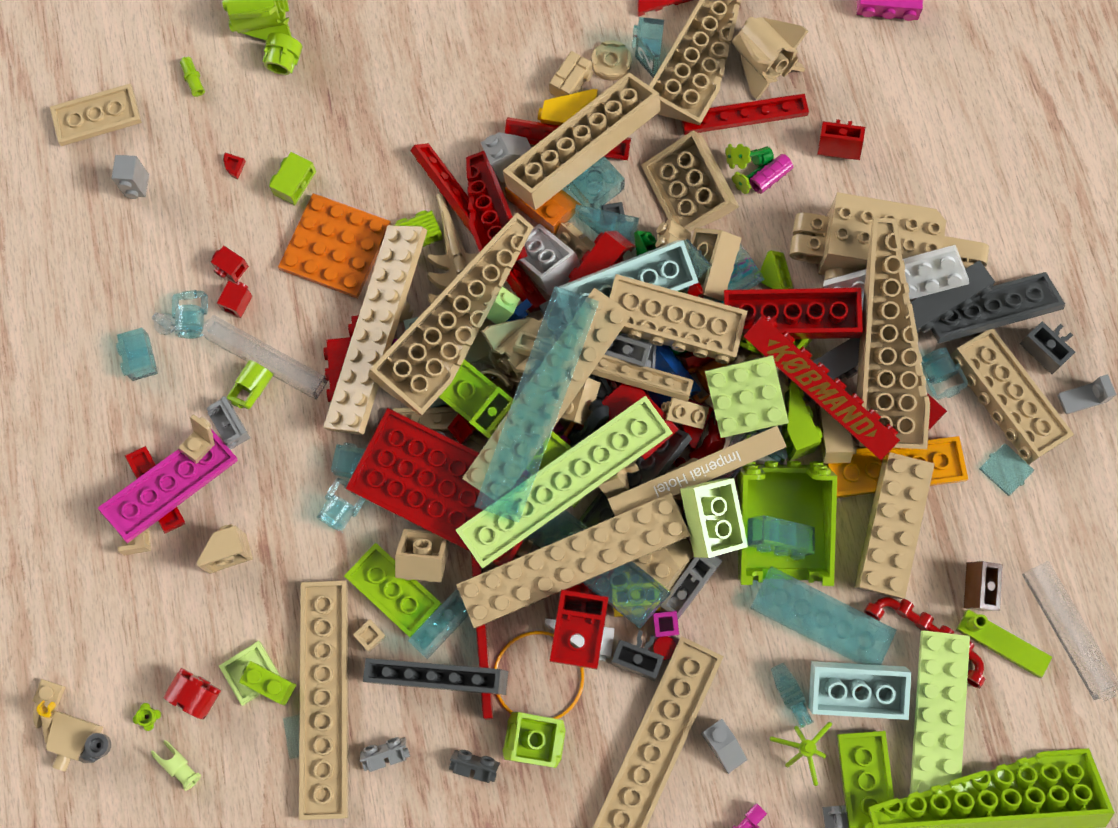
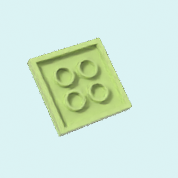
(747, 396)

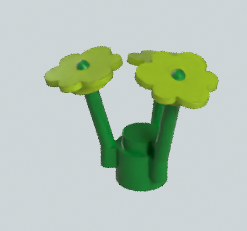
(741, 157)

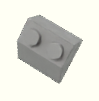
(503, 150)

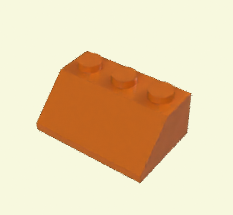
(552, 213)

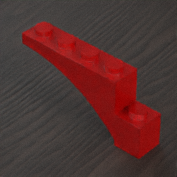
(335, 354)

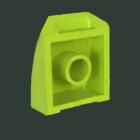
(534, 739)

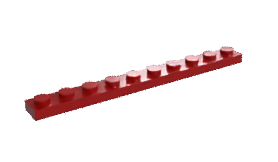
(459, 200)

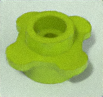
(140, 719)

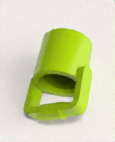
(251, 379)

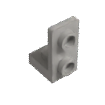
(1088, 395)

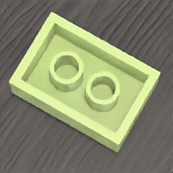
(714, 518)

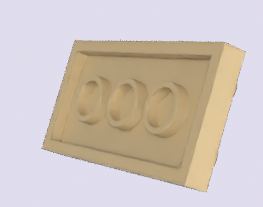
(95, 114)

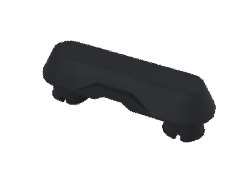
(597, 418)

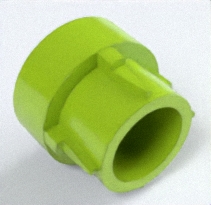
(281, 53)

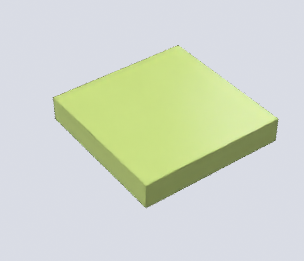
(235, 667)

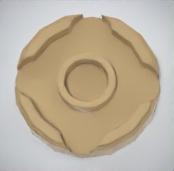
(611, 60)

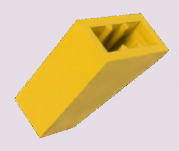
(560, 109)

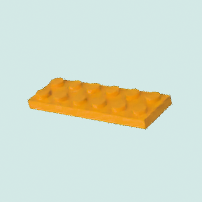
(863, 471)

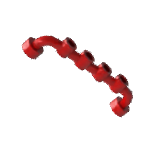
(924, 623)

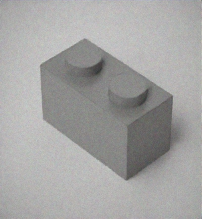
(130, 176)

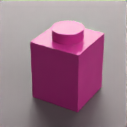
(666, 624)

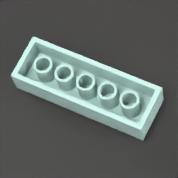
(664, 266)

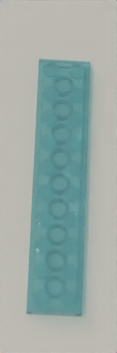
(536, 404)

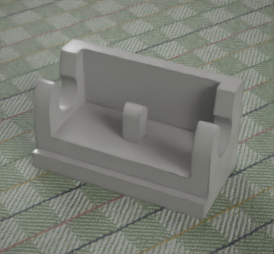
(228, 423)

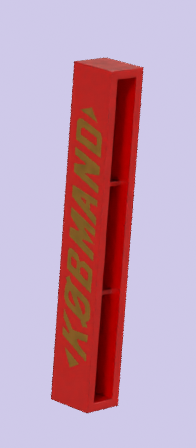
(824, 390)

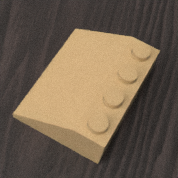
(690, 183)

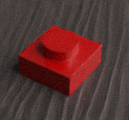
(461, 429)

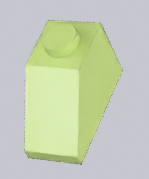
(503, 306)

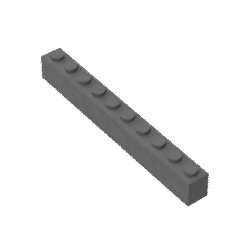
(927, 310)

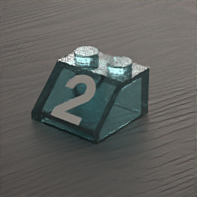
(648, 43)

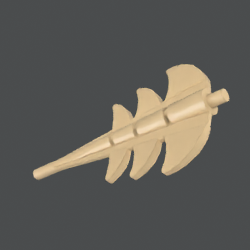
(455, 258)

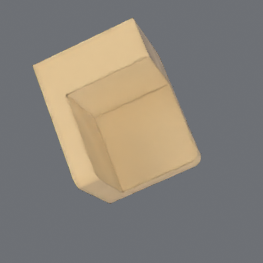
(137, 545)

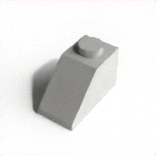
(724, 745)

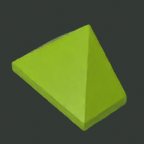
(776, 271)

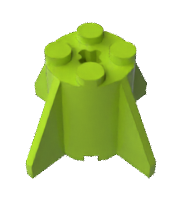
(257, 17)

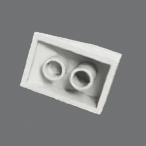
(548, 259)

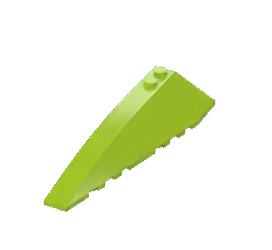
(1033, 792)

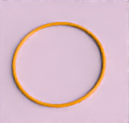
(534, 633)

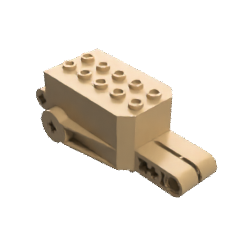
(843, 236)

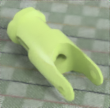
(178, 767)

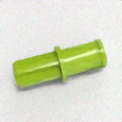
(192, 76)

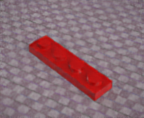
(141, 462)

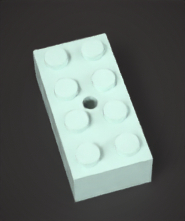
(882, 695)

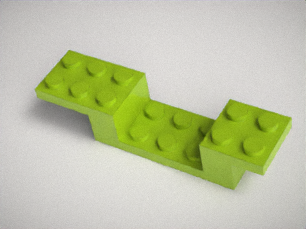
(487, 405)

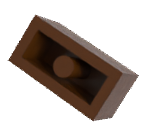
(983, 586)

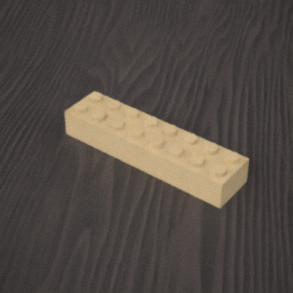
(582, 141)

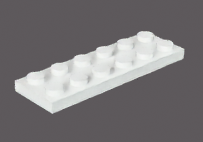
(924, 273)

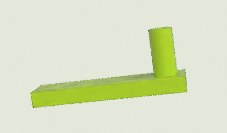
(1004, 643)

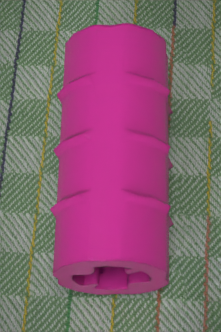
(771, 173)

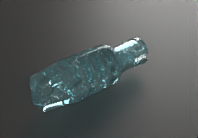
(791, 694)

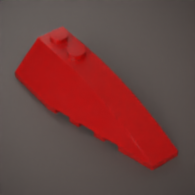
(486, 201)

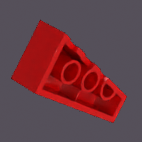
(607, 252)

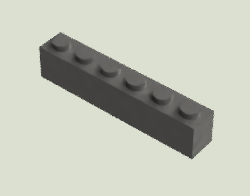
(436, 676)

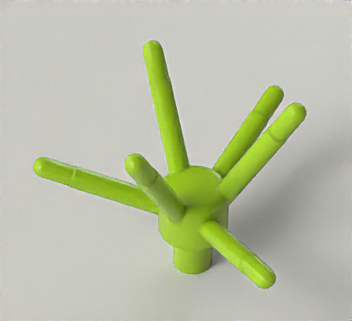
(806, 748)

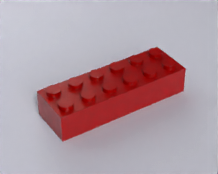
(803, 312)

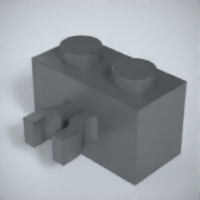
(1048, 347)
(638, 659)

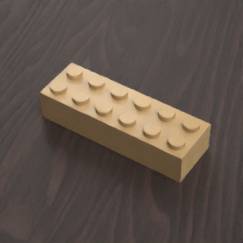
(894, 525)

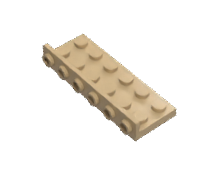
(679, 319)
(1011, 396)

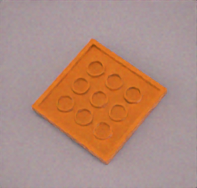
(334, 245)

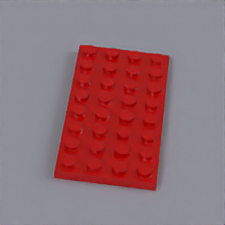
(420, 478)

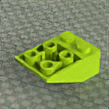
(800, 433)

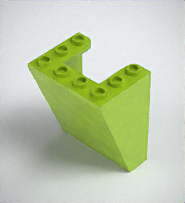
(792, 494)

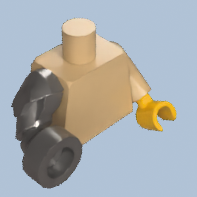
(71, 737)

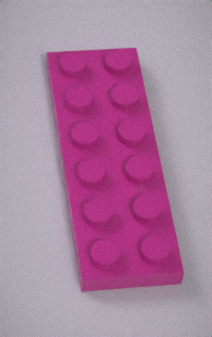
(164, 489)

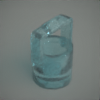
(189, 318)
(939, 368)
(336, 510)

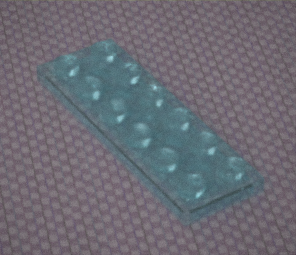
(823, 618)

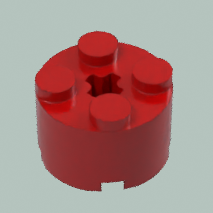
(192, 694)

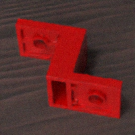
(580, 614)

